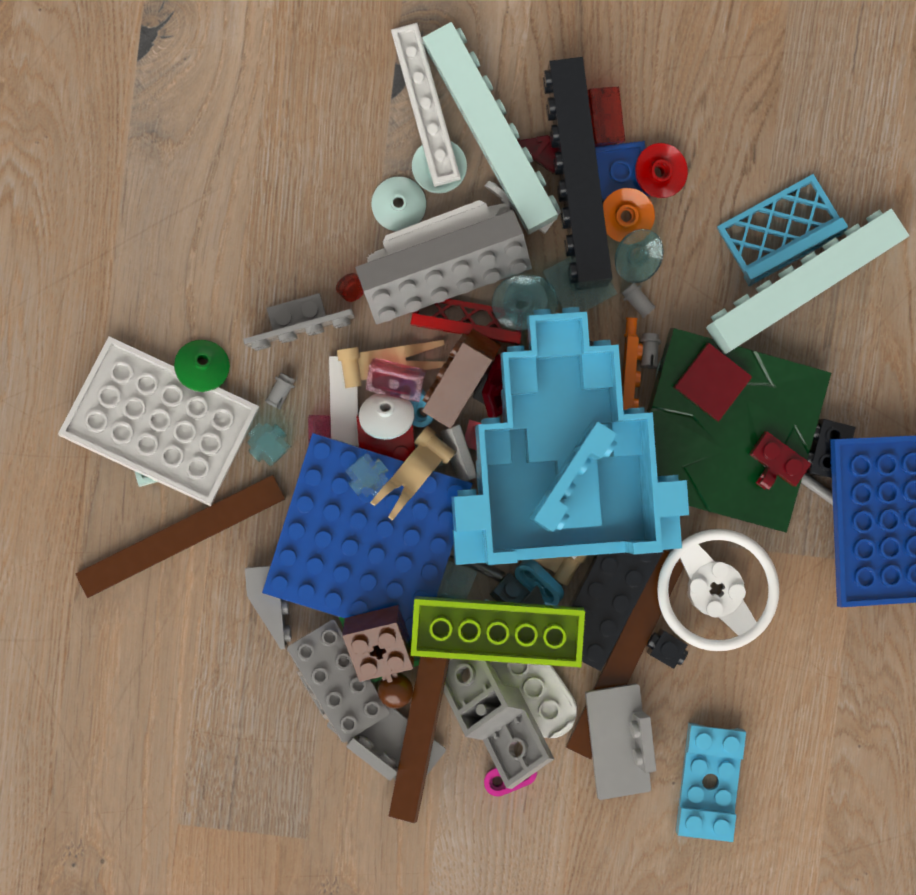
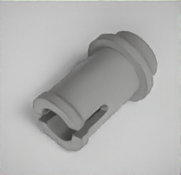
(638, 300)
(650, 350)
(280, 390)

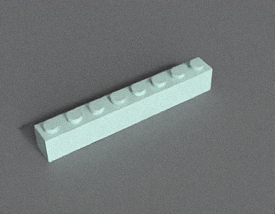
(490, 128)
(806, 281)

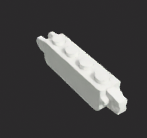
(438, 226)

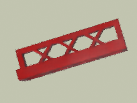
(461, 327)

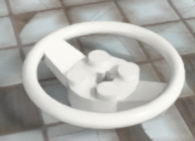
(729, 603)

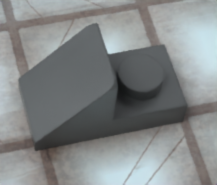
(512, 591)

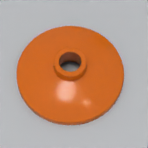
(630, 200)

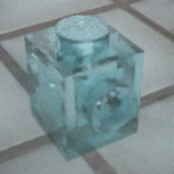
(268, 443)
(367, 475)

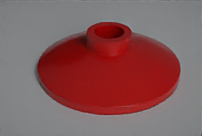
(672, 167)

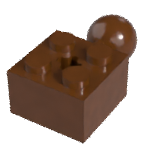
(381, 648)

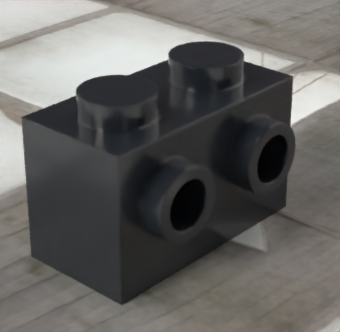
(821, 448)

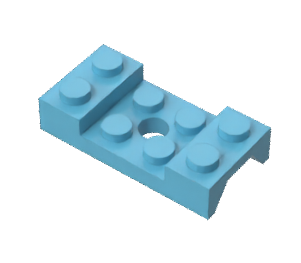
(596, 443)
(710, 811)

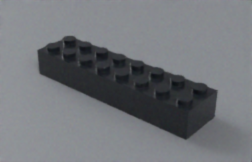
(578, 173)

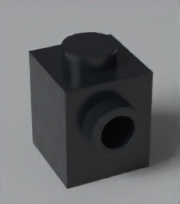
(667, 648)

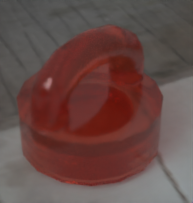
(350, 287)

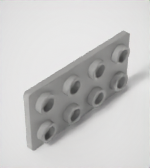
(296, 318)
(333, 682)
(620, 741)
(383, 744)

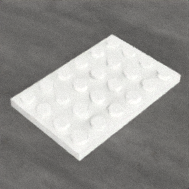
(155, 425)

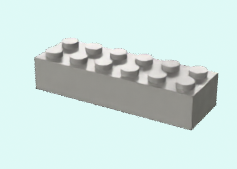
(444, 267)

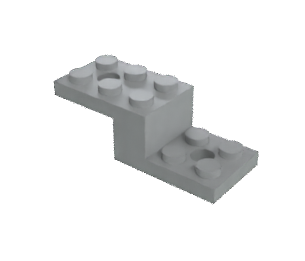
(498, 717)

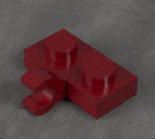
(778, 461)

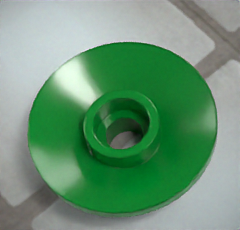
(198, 376)

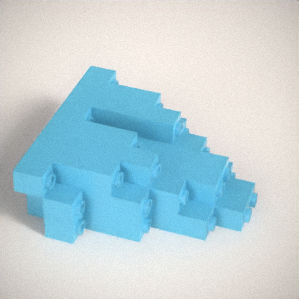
(546, 409)

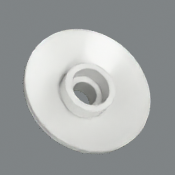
(389, 423)

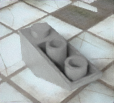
(270, 609)

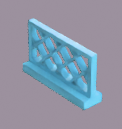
(798, 246)

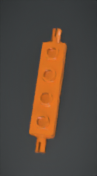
(632, 352)

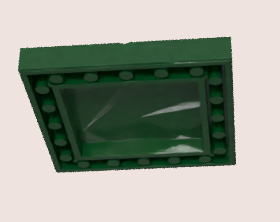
(715, 454)

